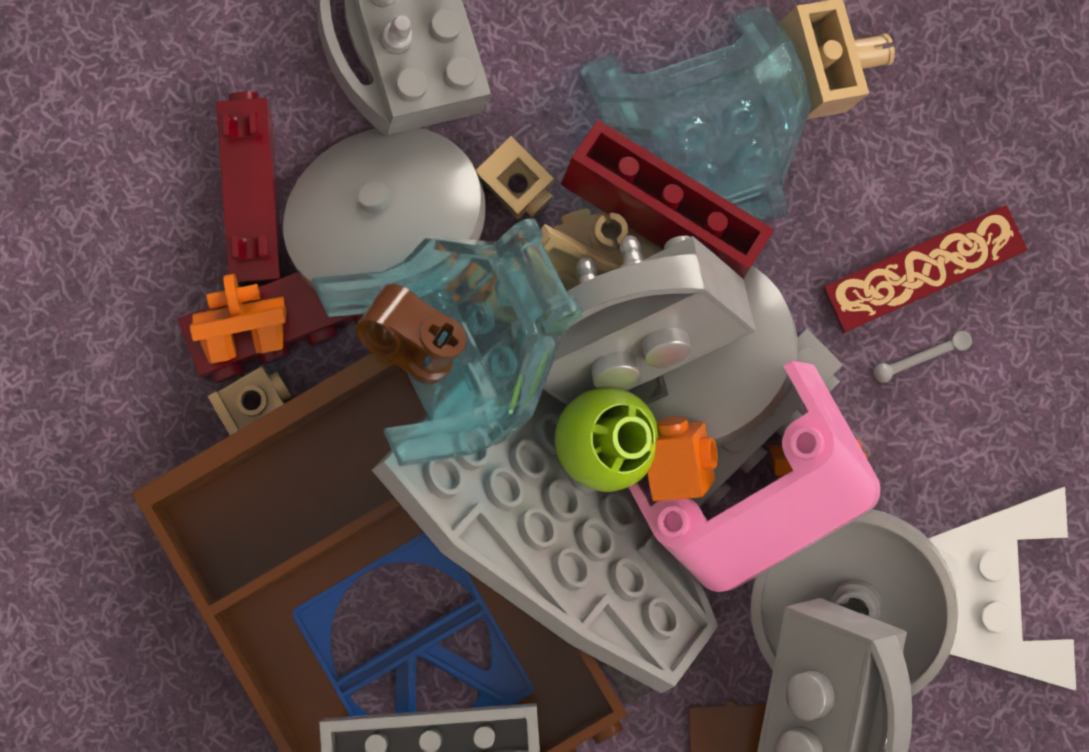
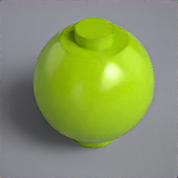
(606, 439)

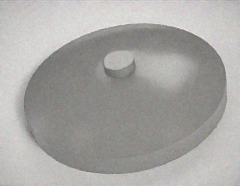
(377, 200)
(742, 380)
(874, 569)

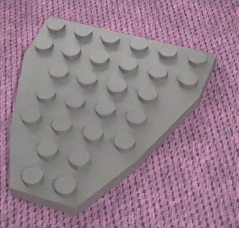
(560, 550)

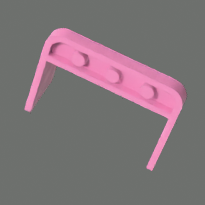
(821, 494)

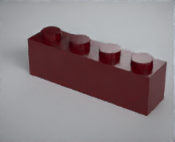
(661, 199)
(304, 321)

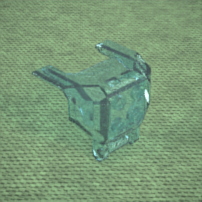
(717, 116)
(512, 328)

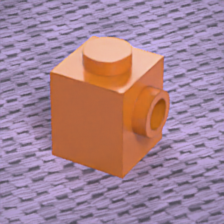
(682, 460)

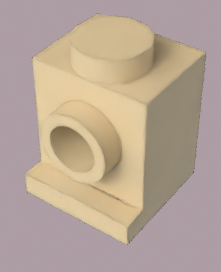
(513, 161)
(229, 400)

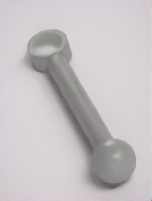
(960, 341)

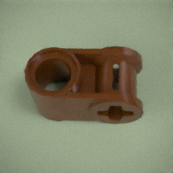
(408, 331)

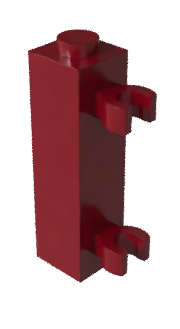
(250, 189)

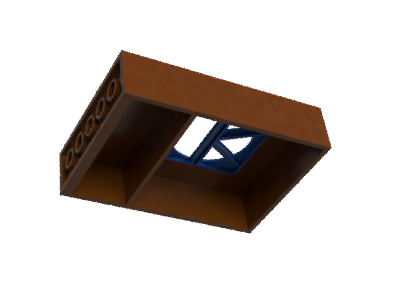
(291, 517)

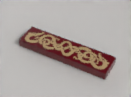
(925, 269)

